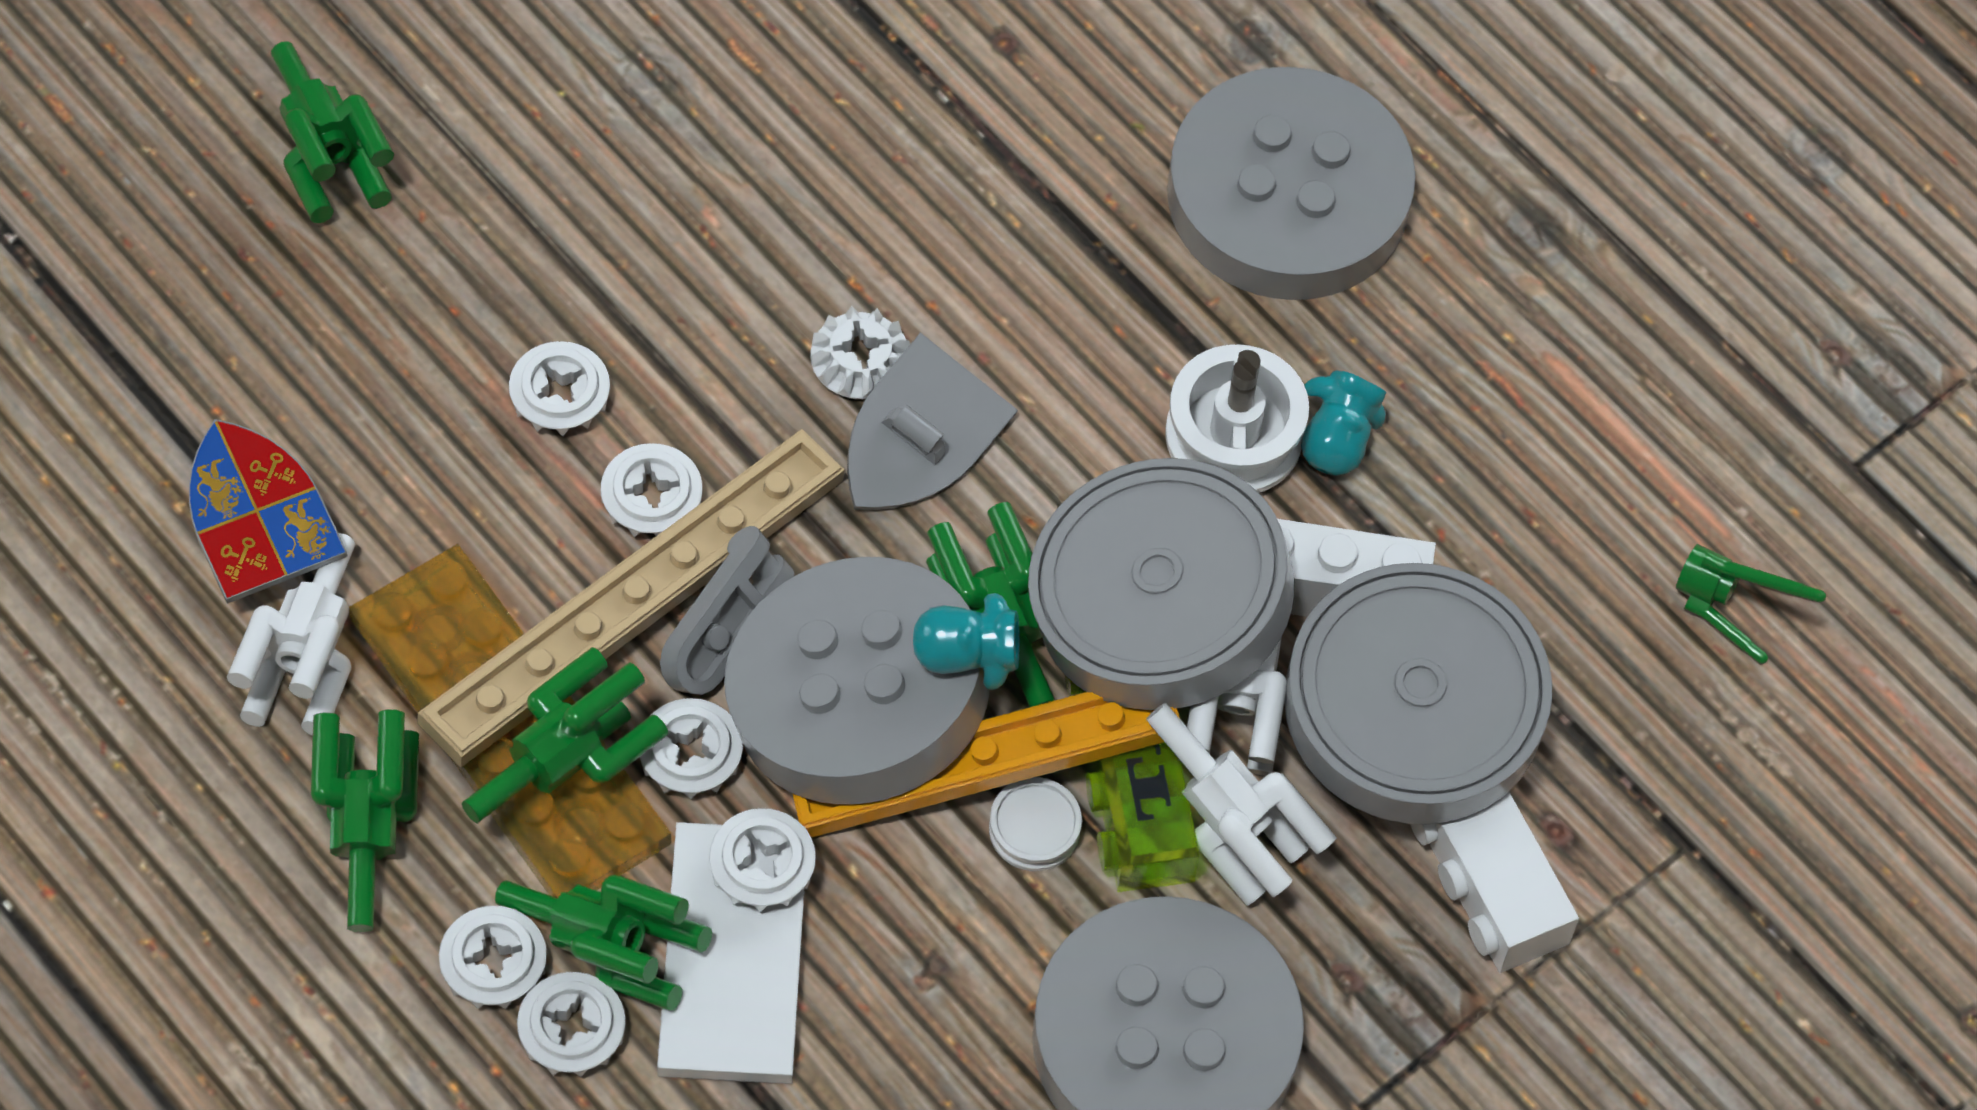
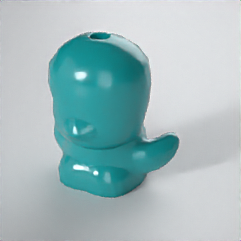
(1342, 425)
(963, 639)

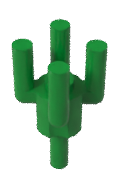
(326, 134)
(1007, 578)
(570, 735)
(364, 802)
(610, 930)

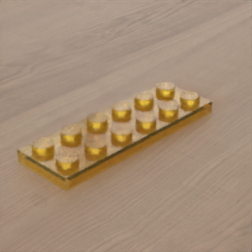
(434, 633)

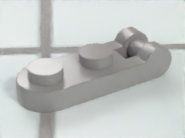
(700, 644)

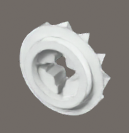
(566, 364)
(841, 369)
(668, 469)
(720, 743)
(771, 833)
(511, 934)
(557, 999)

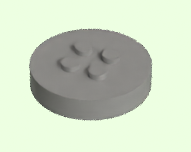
(1290, 183)
(1161, 583)
(833, 684)
(1417, 693)
(1167, 1012)

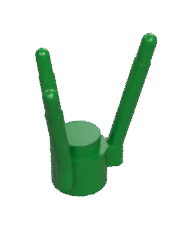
(1714, 577)

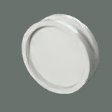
(1035, 824)

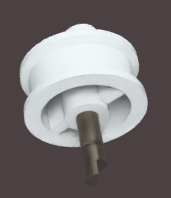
(1239, 414)

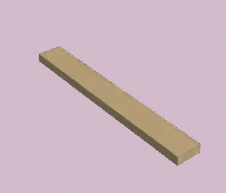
(629, 595)

